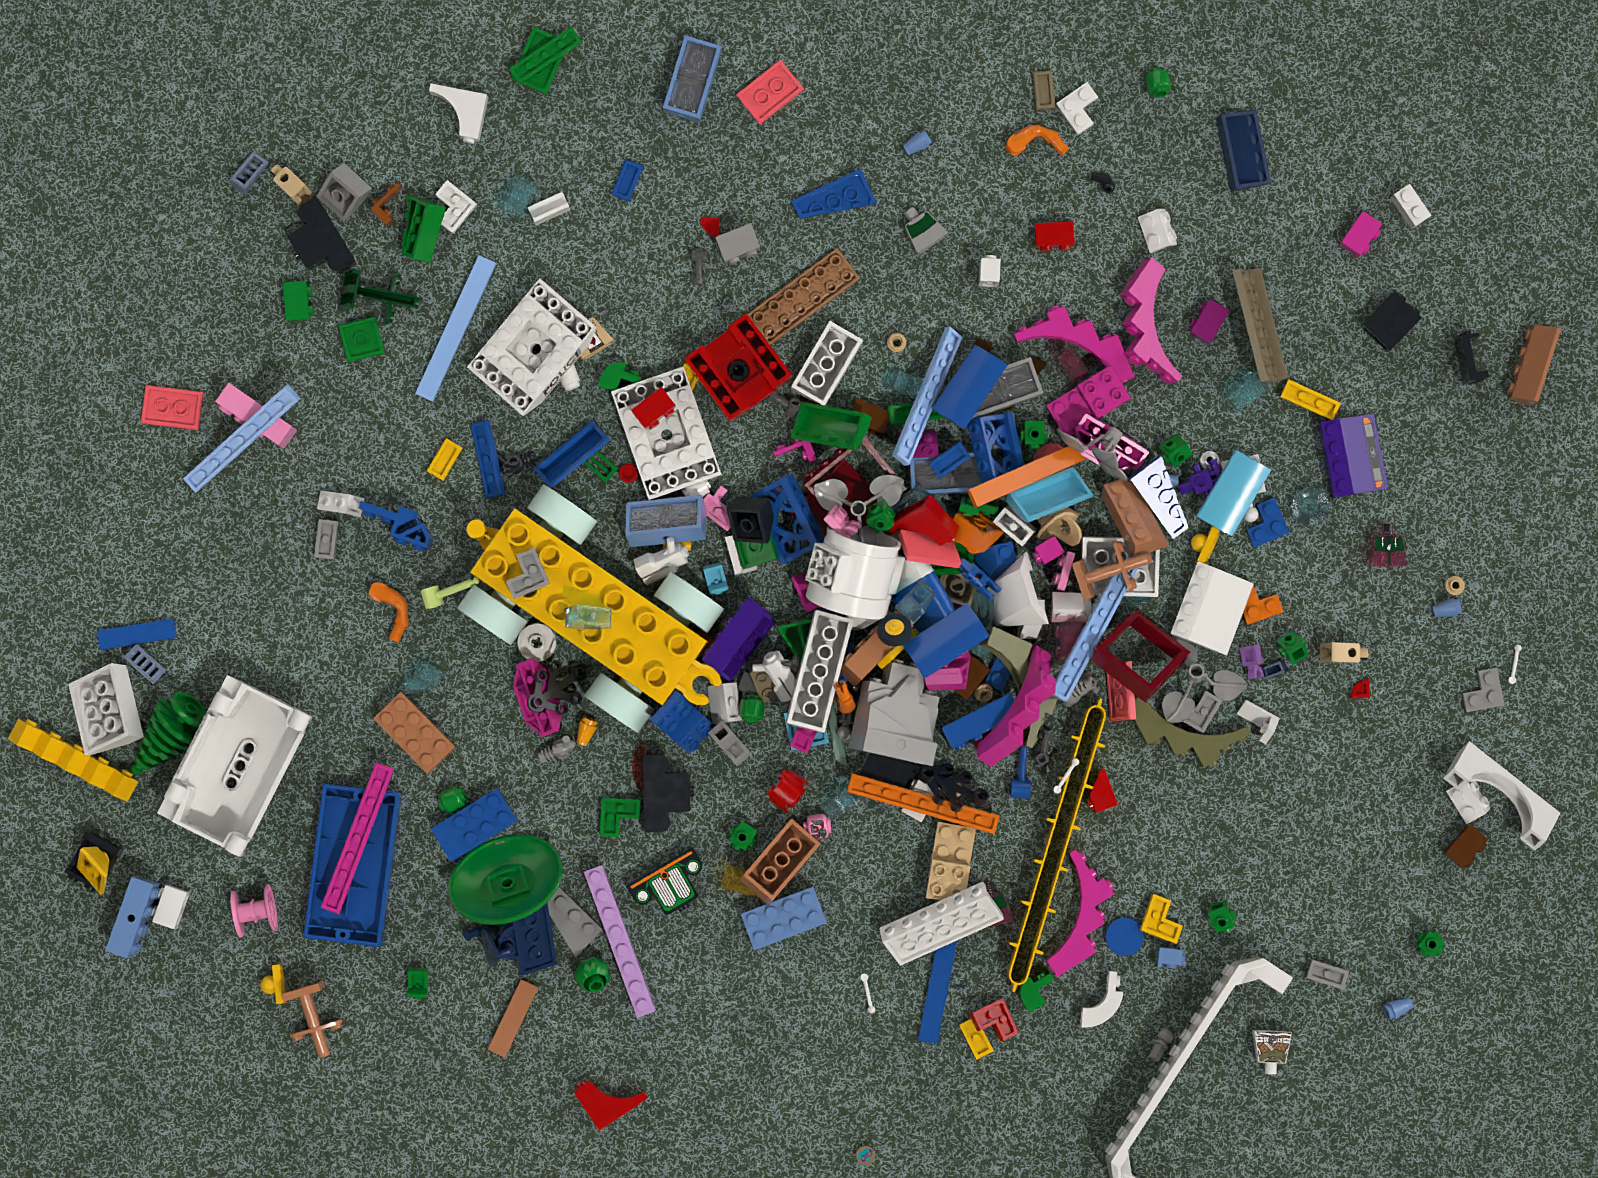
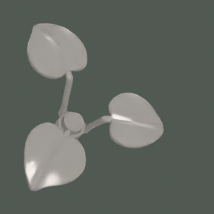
(1108, 458)
(834, 491)
(1226, 687)

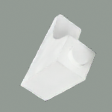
(469, 107)

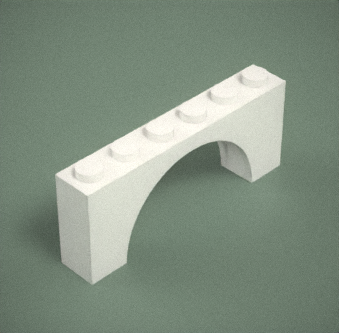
(1535, 813)

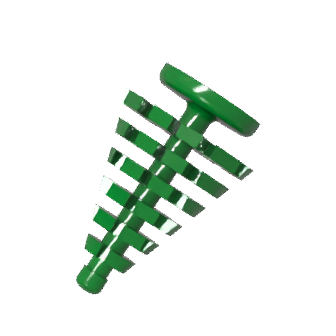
(169, 731)

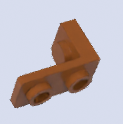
(384, 215)

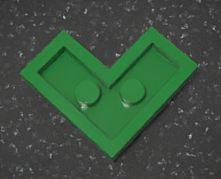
(967, 507)
(614, 809)

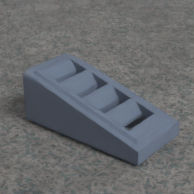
(244, 188)
(144, 653)

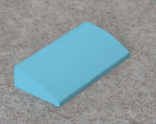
(1233, 492)
(1049, 495)

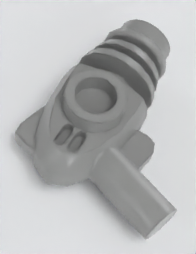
(559, 749)

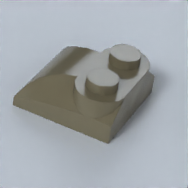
(958, 589)

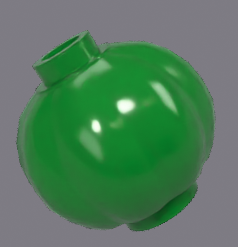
(592, 974)

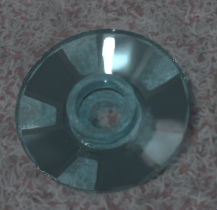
(1317, 499)

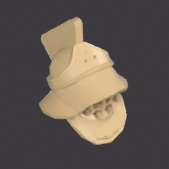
(1061, 525)

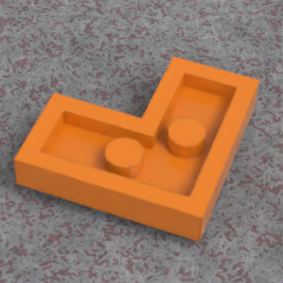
(1261, 609)

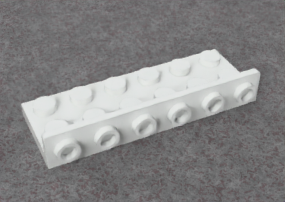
(940, 923)

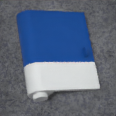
(940, 605)

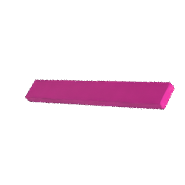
(357, 838)

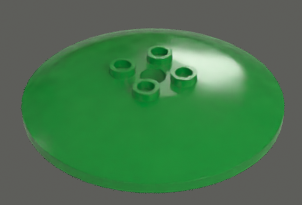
(480, 878)

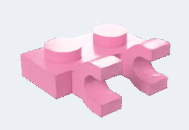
(716, 510)
(839, 522)
(1062, 578)

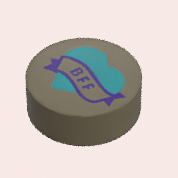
(865, 1155)

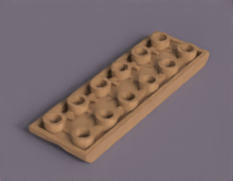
(803, 296)

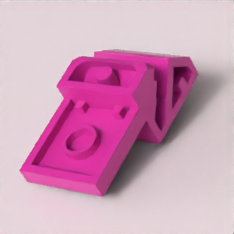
(1094, 396)
(951, 676)

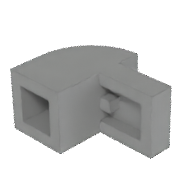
(729, 743)

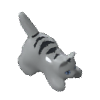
(1085, 686)

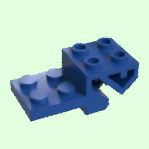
(417, 536)
(682, 722)

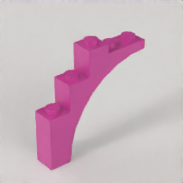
(1140, 321)
(1083, 335)
(1024, 711)
(1092, 893)

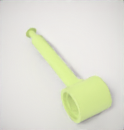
(434, 596)

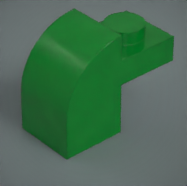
(614, 374)
(1029, 991)

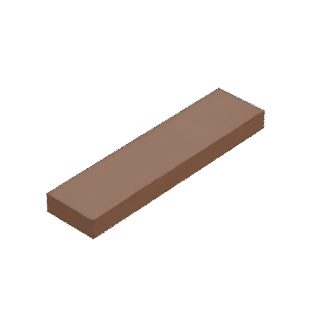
(513, 1018)

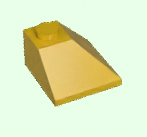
(94, 866)

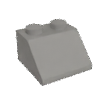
(343, 191)
(738, 244)

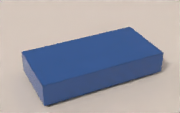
(627, 180)
(949, 460)

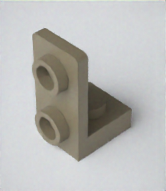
(762, 681)

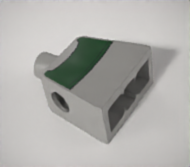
(923, 230)

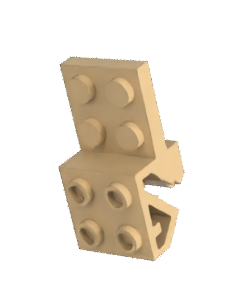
(950, 860)

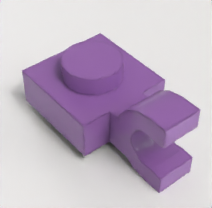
(1252, 657)

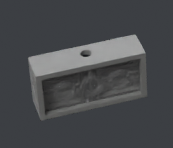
(1015, 385)

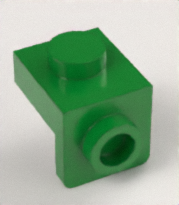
(417, 982)

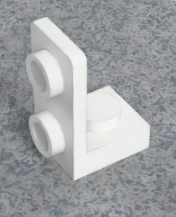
(340, 503)
(1261, 718)

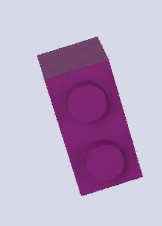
(1208, 322)

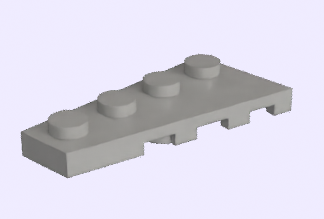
(572, 921)

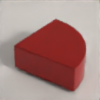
(711, 226)
(1361, 689)

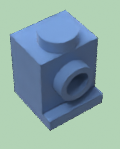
(1169, 957)

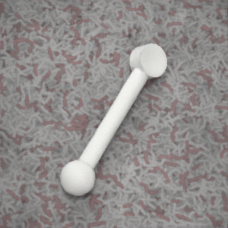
(1512, 679)
(1057, 789)
(864, 977)

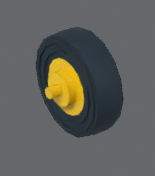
(894, 630)

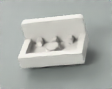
(1157, 230)
(1469, 801)

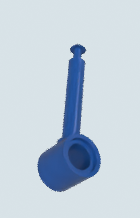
(1021, 787)

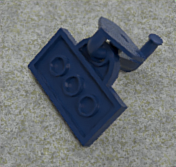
(522, 940)

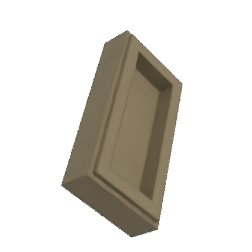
(1044, 90)

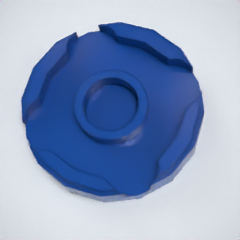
(1124, 936)

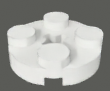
(526, 646)

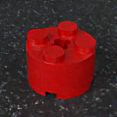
(788, 790)

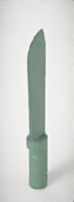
(838, 747)

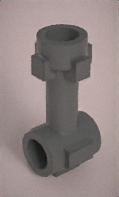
(699, 257)
(791, 406)
(1042, 758)

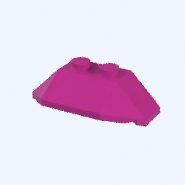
(1128, 452)
(543, 722)

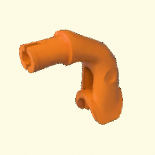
(1017, 142)
(382, 592)
(843, 698)

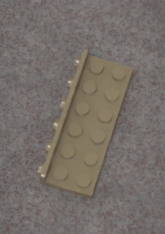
(1260, 325)

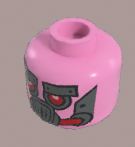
(818, 826)

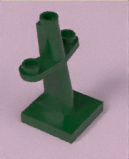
(352, 290)

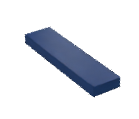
(487, 459)
(136, 634)

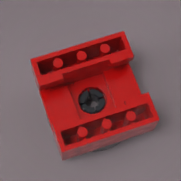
(738, 347)

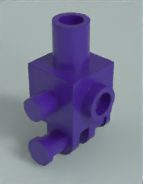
(1201, 479)

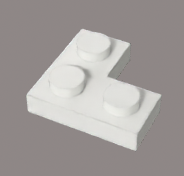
(1073, 106)
(459, 206)

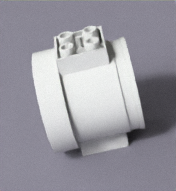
(854, 575)

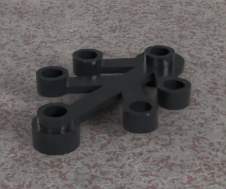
(554, 689)
(931, 777)

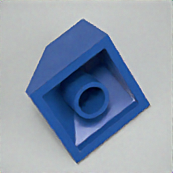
(996, 560)

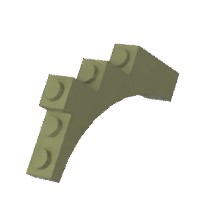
(1014, 654)
(1205, 747)

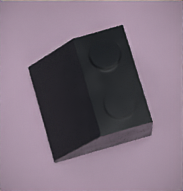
(750, 519)

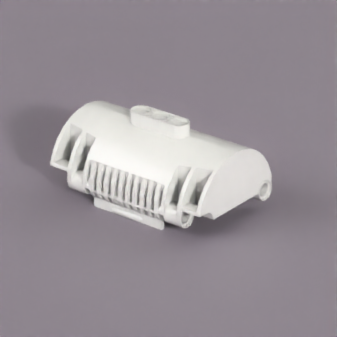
(200, 788)

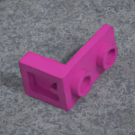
(807, 453)
(801, 586)
(803, 739)

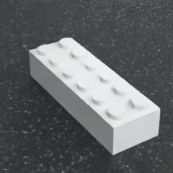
(819, 671)

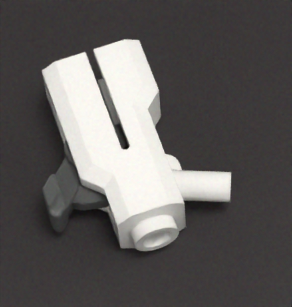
(658, 565)
(782, 673)

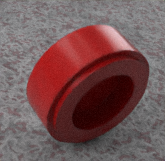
(628, 473)

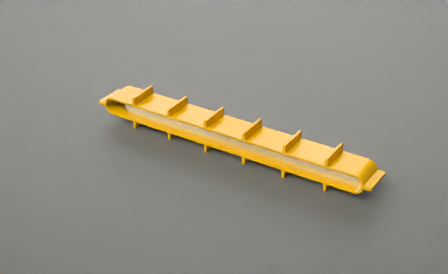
(1041, 862)

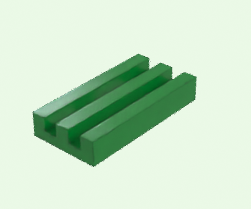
(609, 474)

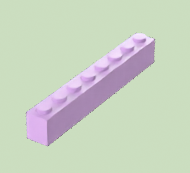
(620, 941)

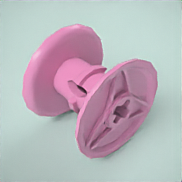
(254, 910)

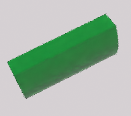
(830, 426)

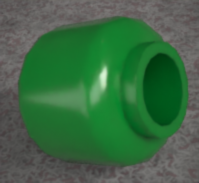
(1158, 82)
(752, 709)
(452, 799)

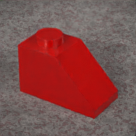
(1101, 795)

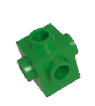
(1034, 427)
(1175, 451)
(880, 516)
(1292, 643)
(743, 828)
(1222, 916)
(1423, 943)

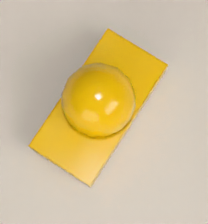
(1205, 544)
(274, 983)

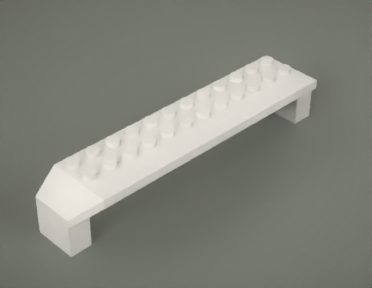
(1233, 974)

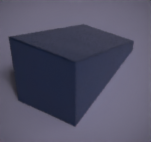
(1274, 669)

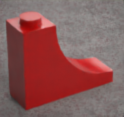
(927, 518)
(605, 1107)

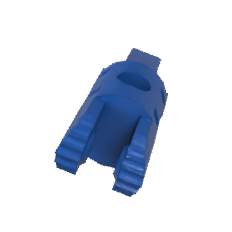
(972, 572)

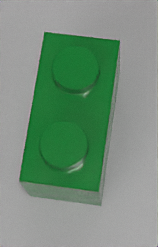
(298, 301)

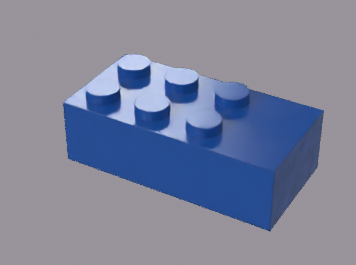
(976, 723)
(474, 824)

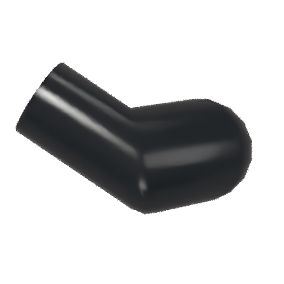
(1105, 181)

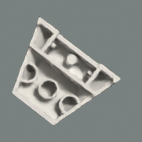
(1017, 600)

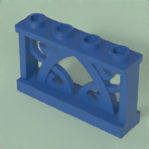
(1004, 436)
(811, 529)

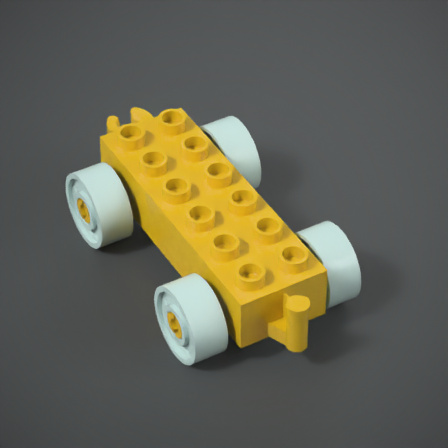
(644, 644)

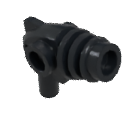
(514, 464)

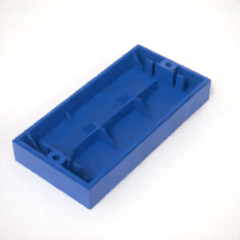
(368, 896)

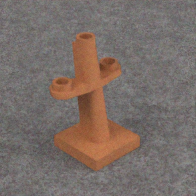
(1086, 578)
(315, 1028)

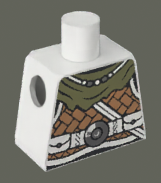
(1271, 1048)

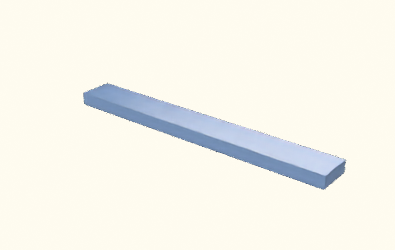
(455, 328)
(927, 396)
(242, 438)
(1090, 635)

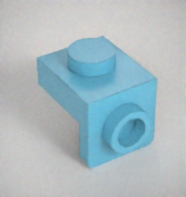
(715, 578)

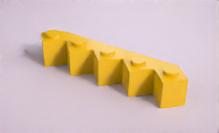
(73, 759)

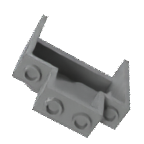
(896, 716)

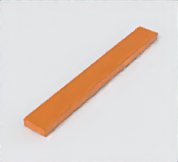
(1024, 476)
(921, 803)

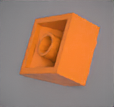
(976, 532)

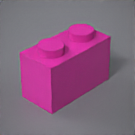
(1360, 235)
(1047, 551)

